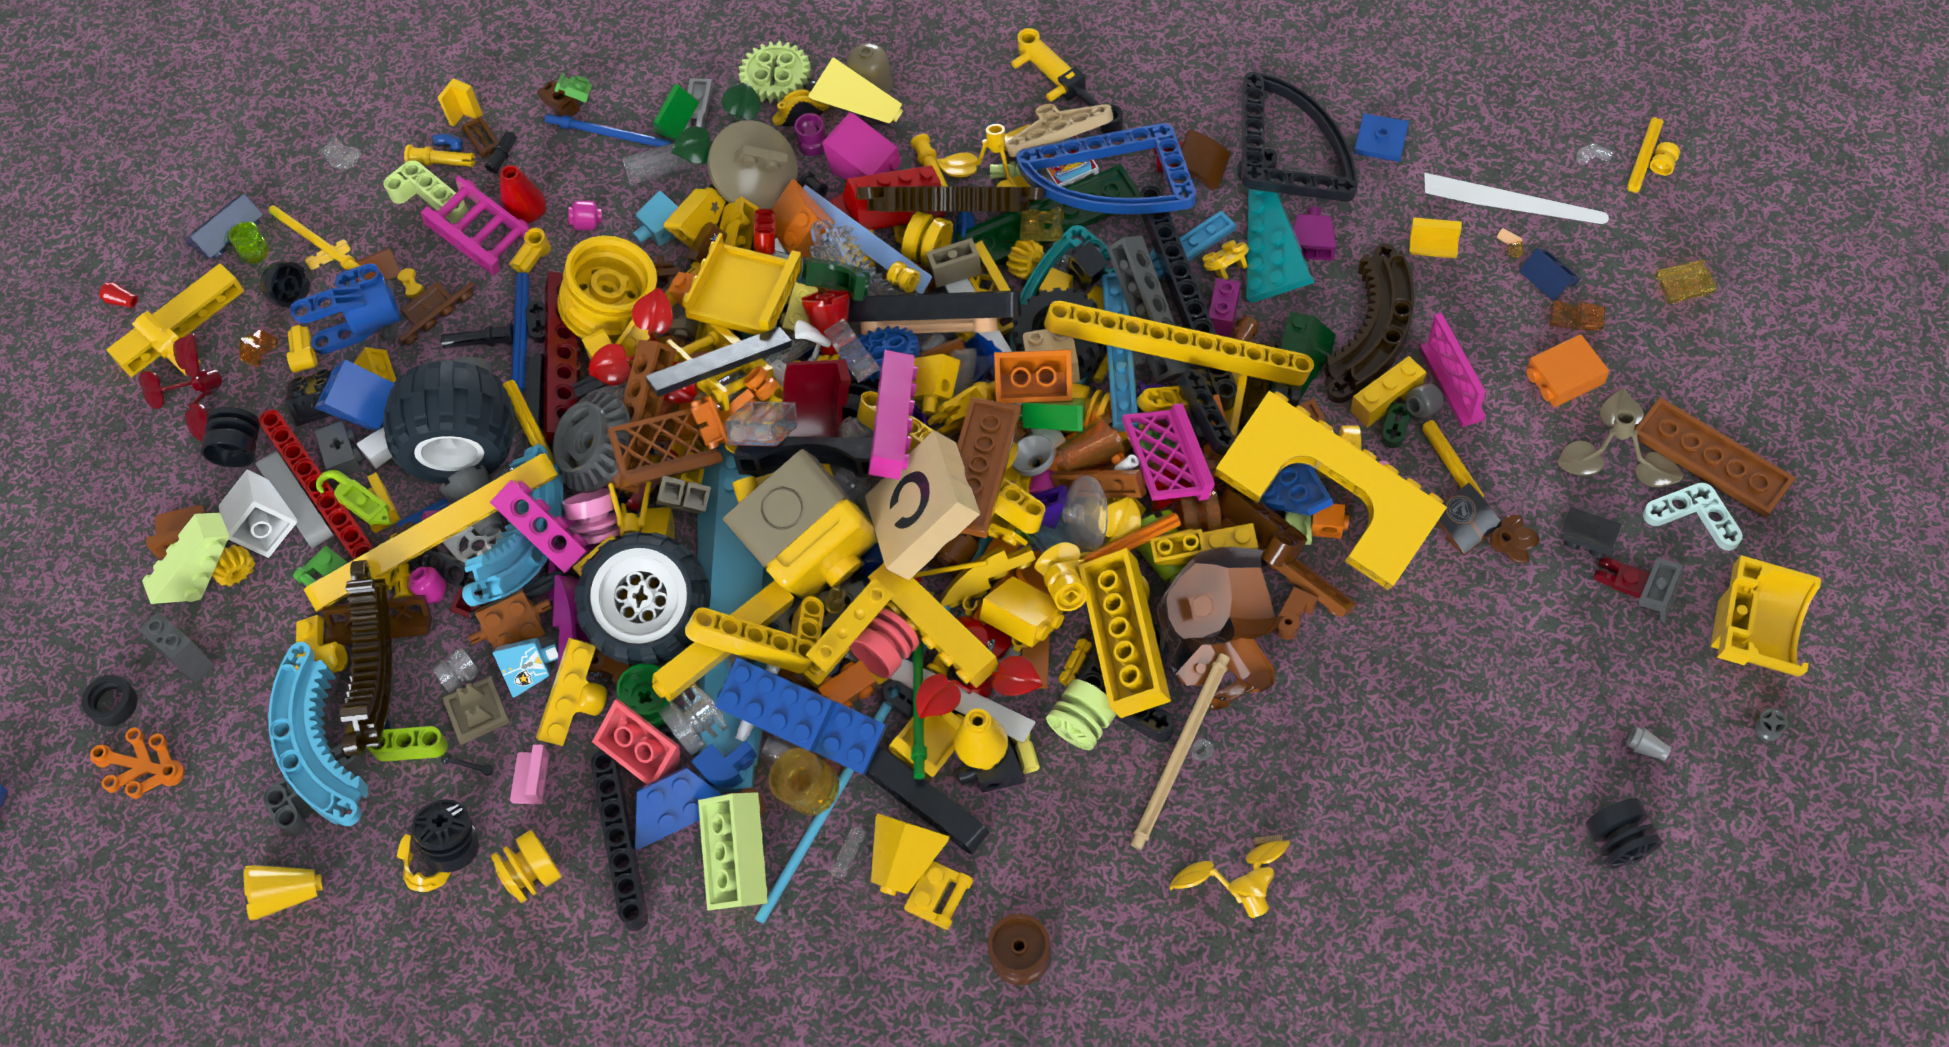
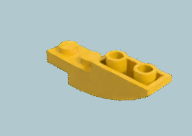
(1184, 546)
(975, 580)

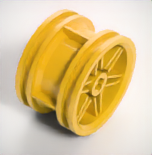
(603, 284)

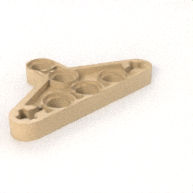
(1058, 125)

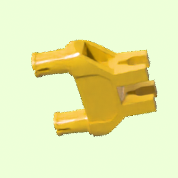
(955, 409)

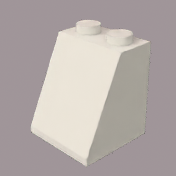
(256, 514)

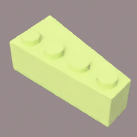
(189, 562)

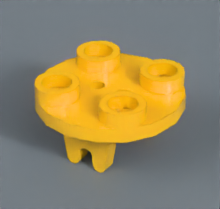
(1222, 259)

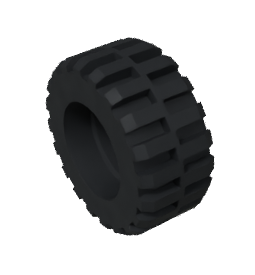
(1033, 319)

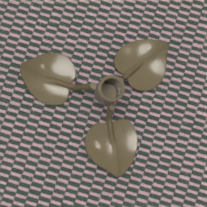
(1623, 415)

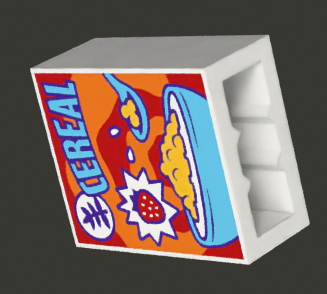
(1070, 173)

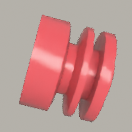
(885, 644)

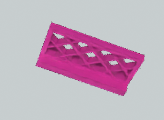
(1453, 373)
(1189, 453)

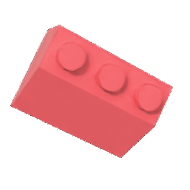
(636, 744)

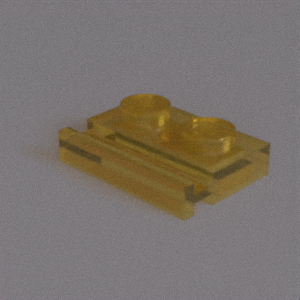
(1685, 281)

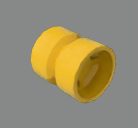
(1065, 586)

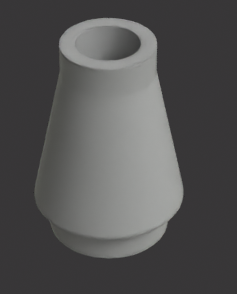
(1645, 743)

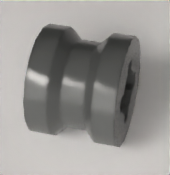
(1776, 721)

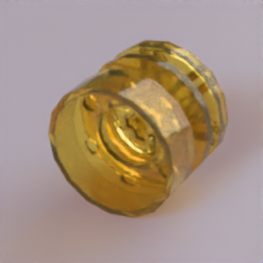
(804, 782)

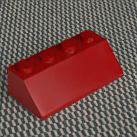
(879, 219)

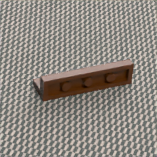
(403, 624)

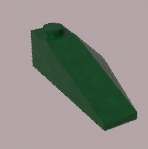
(1310, 337)

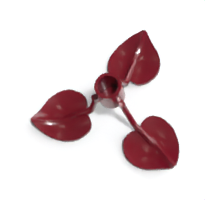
(186, 358)

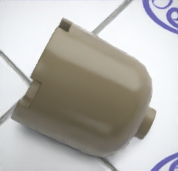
(872, 64)

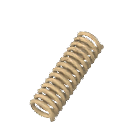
(1265, 840)

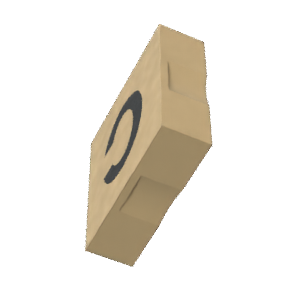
(923, 507)

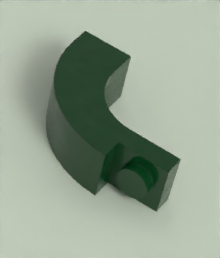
(836, 276)

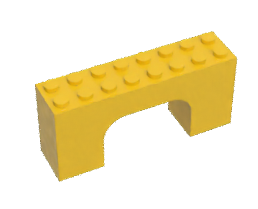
(1396, 507)

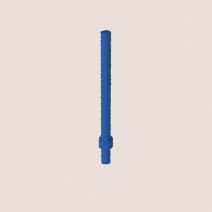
(568, 123)

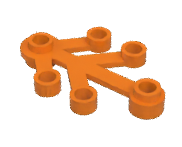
(139, 766)

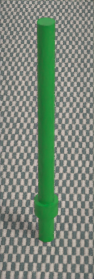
(918, 750)

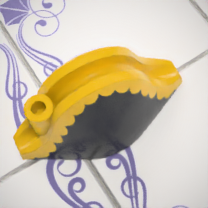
(795, 105)

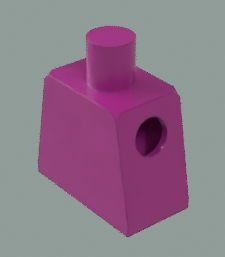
(1315, 235)

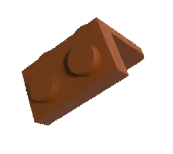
(168, 527)

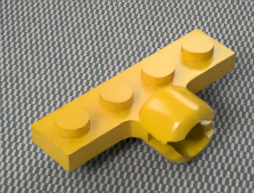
(312, 632)
(571, 693)

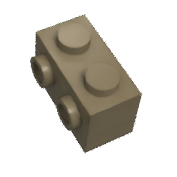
(954, 262)

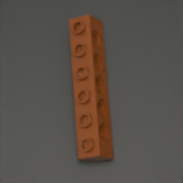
(641, 400)

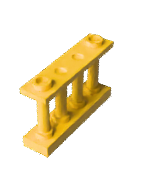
(718, 337)
(836, 640)

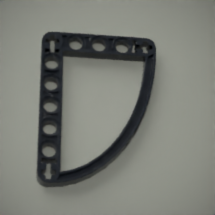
(1263, 176)

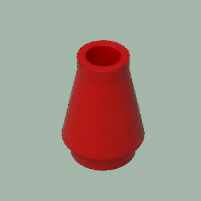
(117, 295)

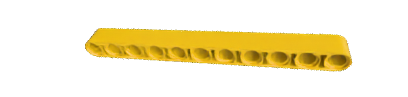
(1178, 343)
(429, 532)

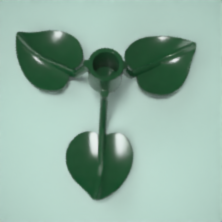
(694, 142)

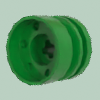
(636, 687)

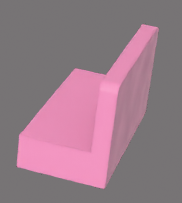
(530, 776)

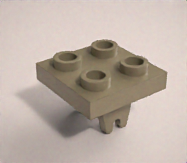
(476, 710)

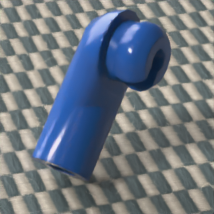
(448, 139)

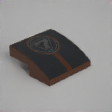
(1467, 519)

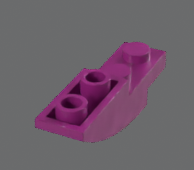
(566, 613)

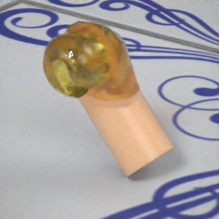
(1513, 242)

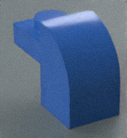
(724, 771)

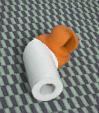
(1123, 463)

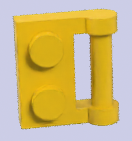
(930, 891)

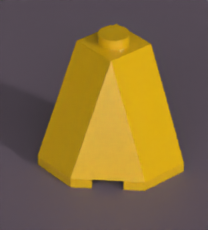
(902, 853)

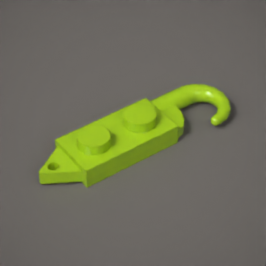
(357, 498)

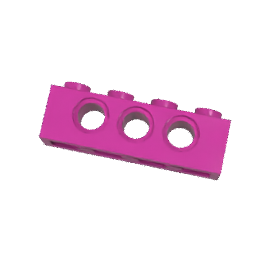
(507, 502)

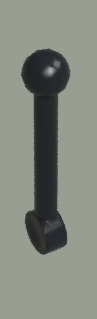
(486, 769)

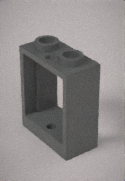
(176, 647)

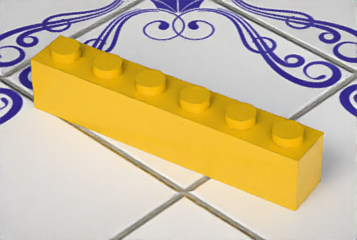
(180, 315)
(938, 627)

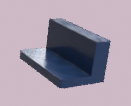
(1548, 273)

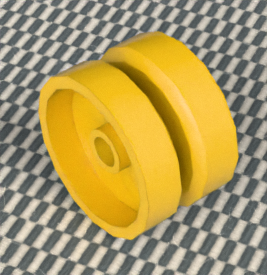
(925, 235)

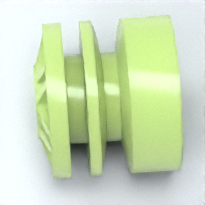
(1081, 714)

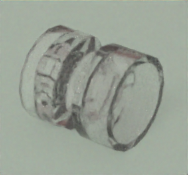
(455, 670)

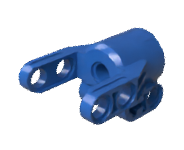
(365, 305)

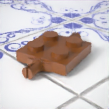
(510, 620)

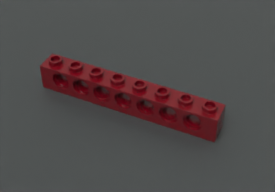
(554, 365)

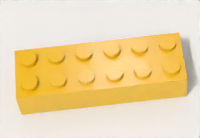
(1124, 633)

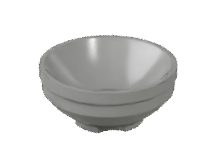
(1031, 449)

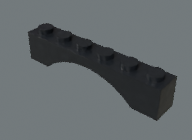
(839, 451)

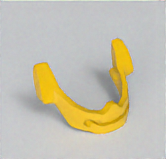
(418, 881)

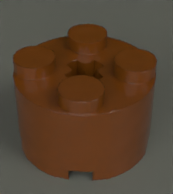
(955, 552)

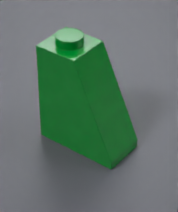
(1054, 415)

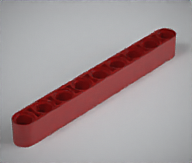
(301, 464)

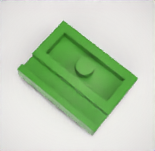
(575, 87)

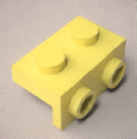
(795, 309)

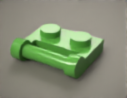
(323, 563)

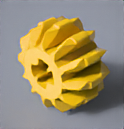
(1024, 258)
(233, 565)

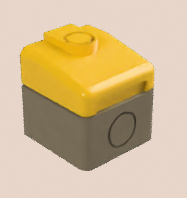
(803, 527)

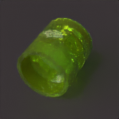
(249, 242)

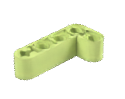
(415, 179)

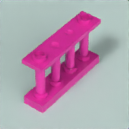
(472, 246)

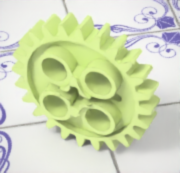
(790, 74)

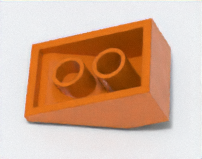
(794, 218)

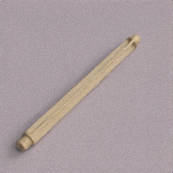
(1180, 751)

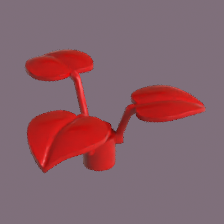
(610, 361)
(1014, 677)

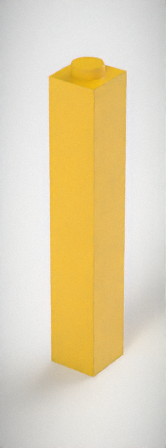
(700, 659)

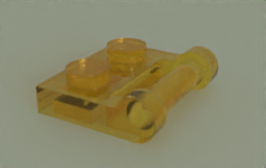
(1034, 222)

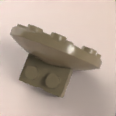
(751, 163)

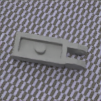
(701, 90)

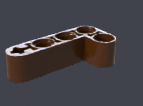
(1279, 537)

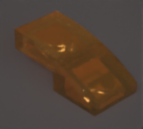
(1581, 317)

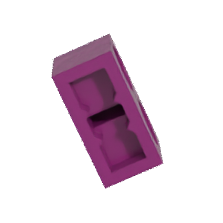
(1224, 306)

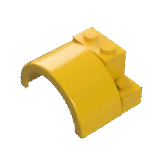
(1763, 615)

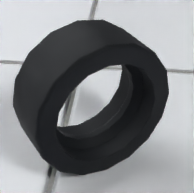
(101, 686)

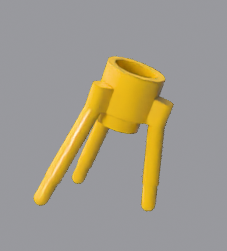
(628, 521)

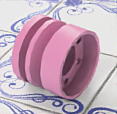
(593, 514)

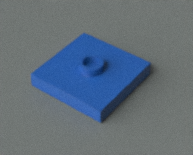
(1381, 137)

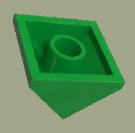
(675, 113)

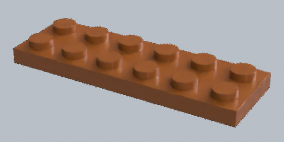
(985, 451)
(1714, 457)

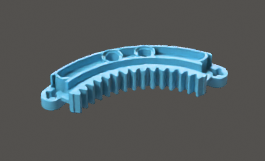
(514, 557)
(297, 709)

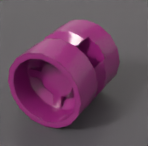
(810, 134)

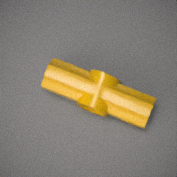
(159, 336)

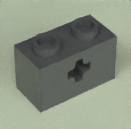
(338, 448)

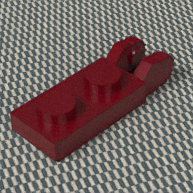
(1628, 578)

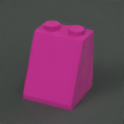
(859, 150)

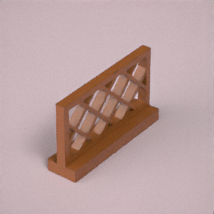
(664, 468)
(1114, 482)

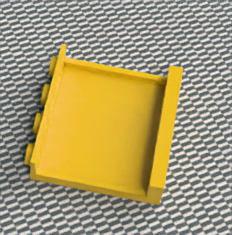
(741, 288)

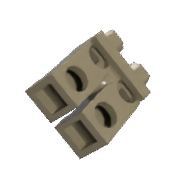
(682, 497)

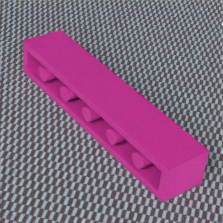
(892, 415)

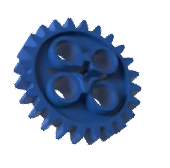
(890, 340)

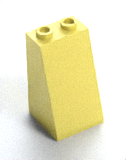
(851, 92)

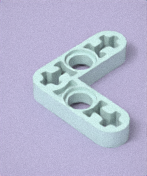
(1702, 507)

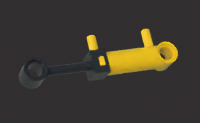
(1069, 80)

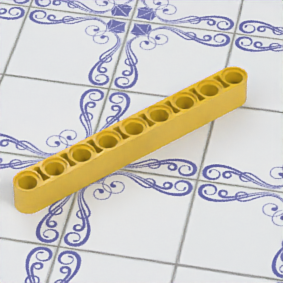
(1012, 502)

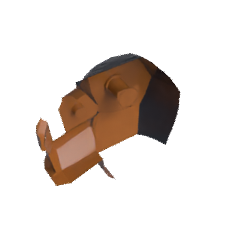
(1212, 594)

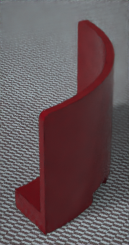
(818, 394)

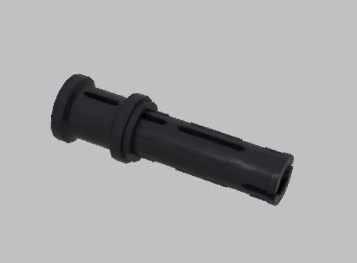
(489, 336)

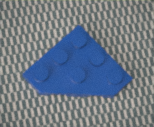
(1297, 491)

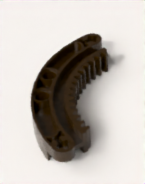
(949, 198)
(1371, 352)
(372, 661)

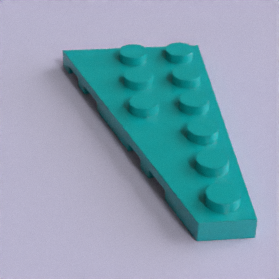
(1273, 251)

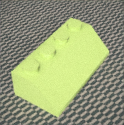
(732, 851)

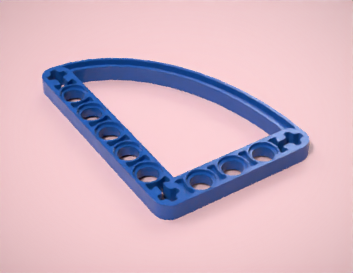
(1110, 204)

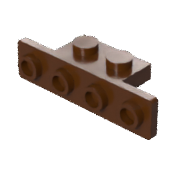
(429, 306)

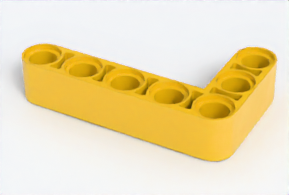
(759, 641)

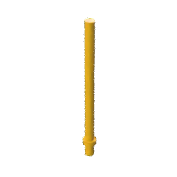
(346, 261)

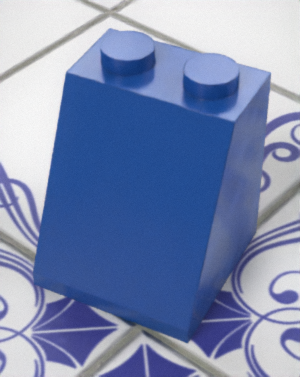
(355, 395)

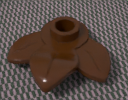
(1517, 538)

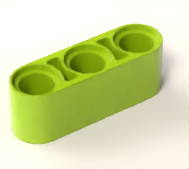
(417, 749)

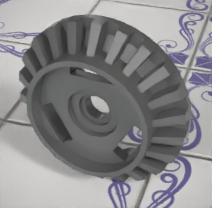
(573, 436)

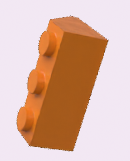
(1033, 376)

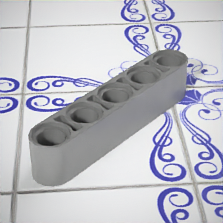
(309, 519)

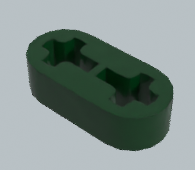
(1390, 424)

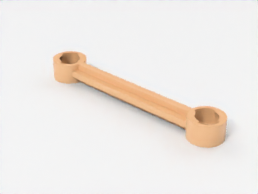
(932, 326)

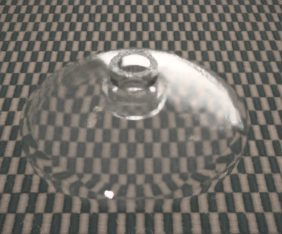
(1085, 513)

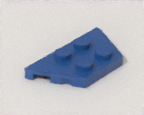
(669, 805)

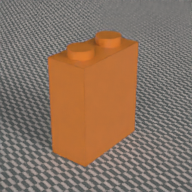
(1567, 371)

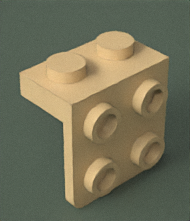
(1045, 340)

